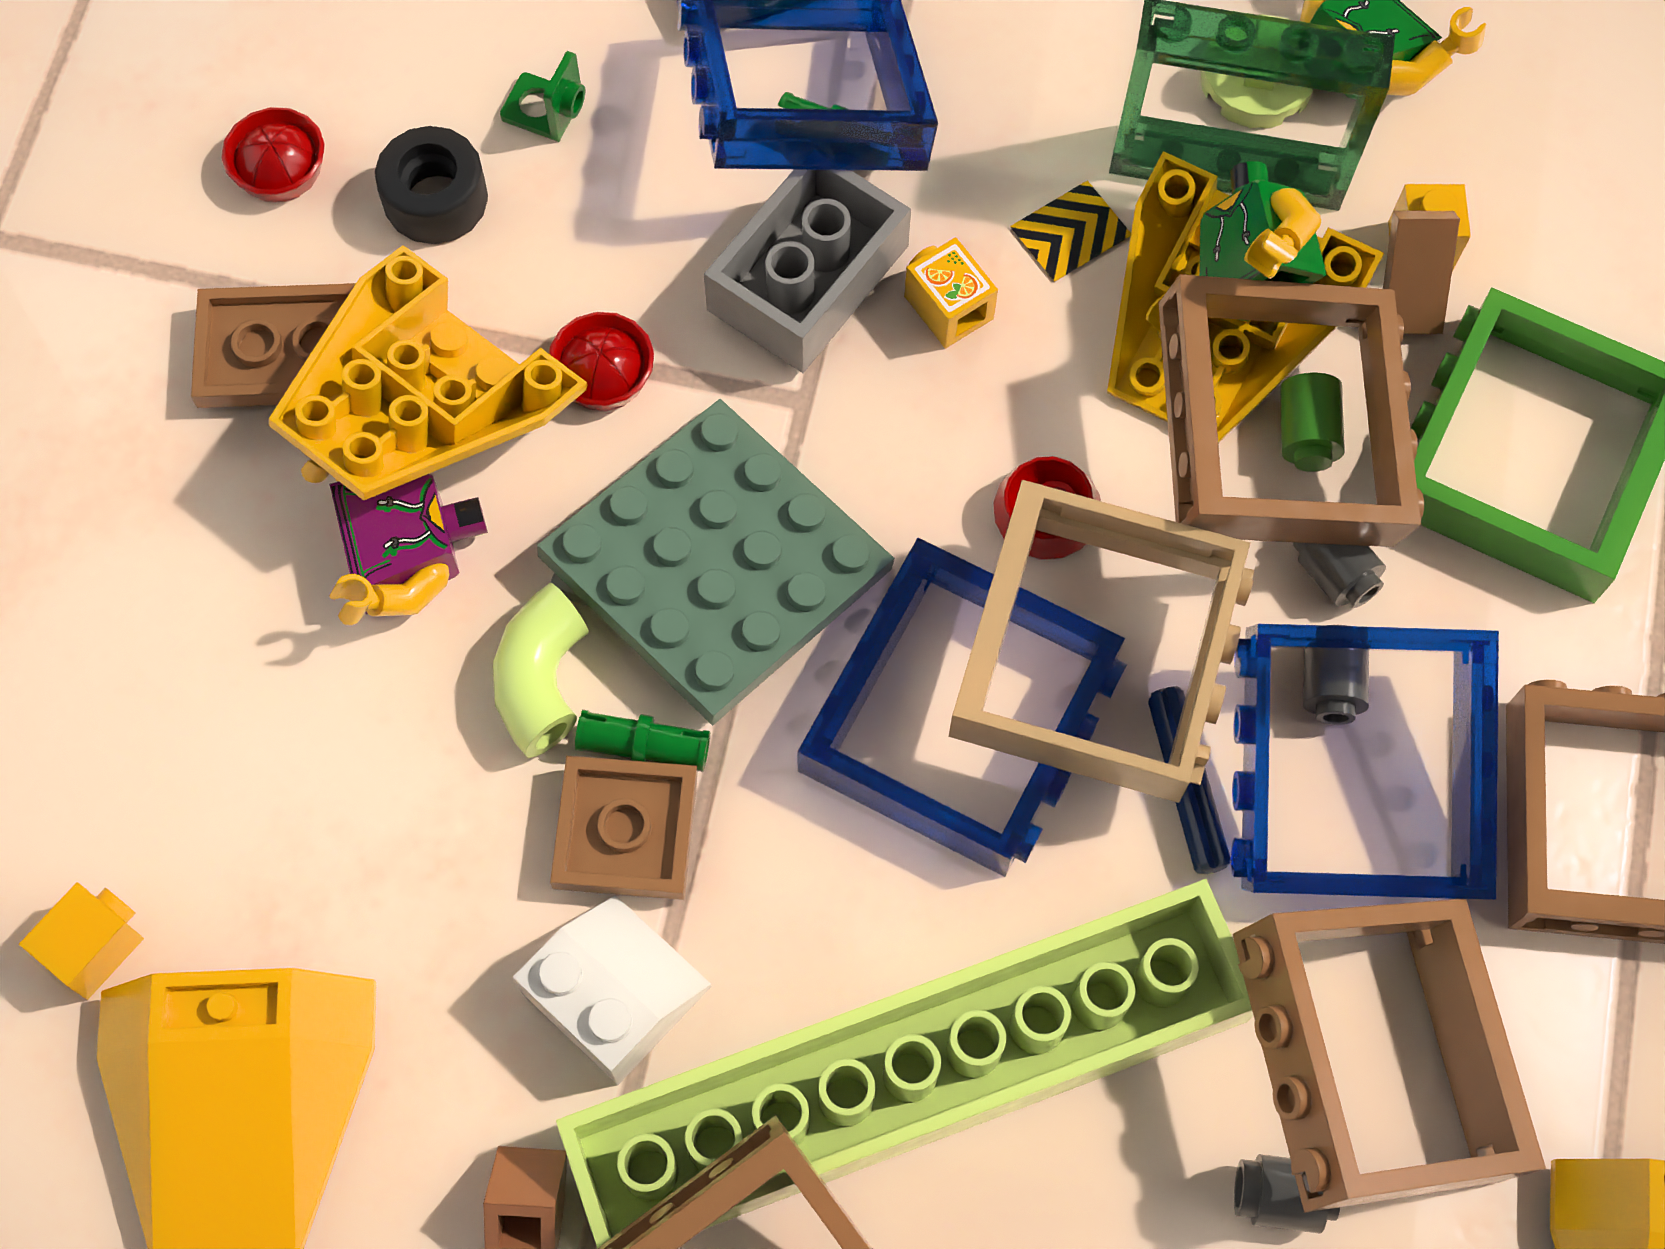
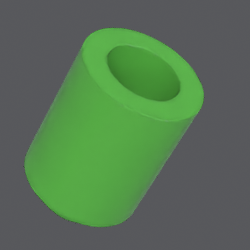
(1312, 420)

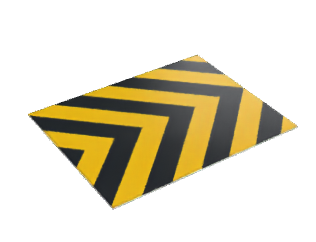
(1071, 231)

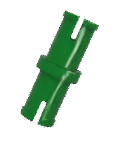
(642, 739)

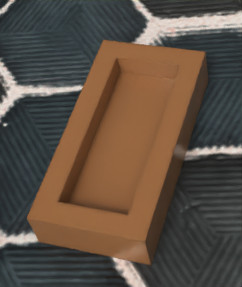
(1421, 267)

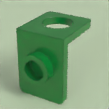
(561, 96)

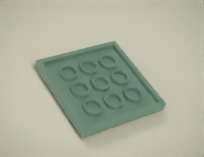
(715, 560)

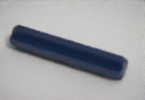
(1197, 806)

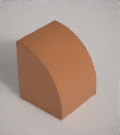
(525, 1199)

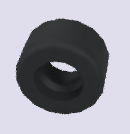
(425, 154)

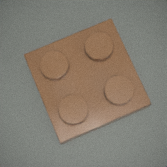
(624, 827)

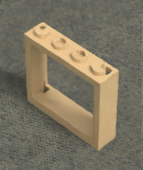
(1139, 537)

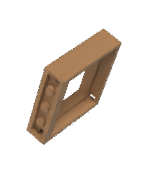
(1193, 414)
(1529, 899)
(1466, 1029)
(728, 1183)

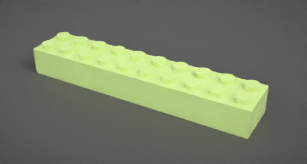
(924, 1058)

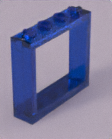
(810, 137)
(1472, 761)
(823, 762)

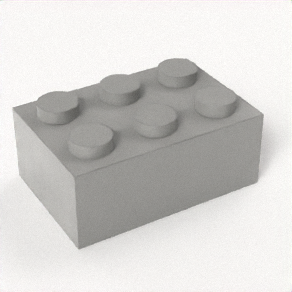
(807, 262)

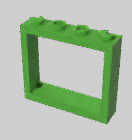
(1501, 534)

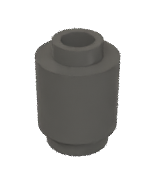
(1343, 571)
(1336, 684)
(1271, 1196)

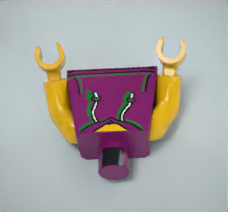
(397, 545)

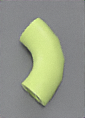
(527, 668)

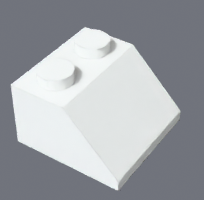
(611, 986)

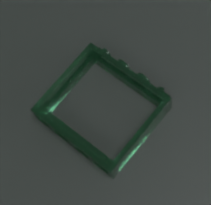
(1258, 50)

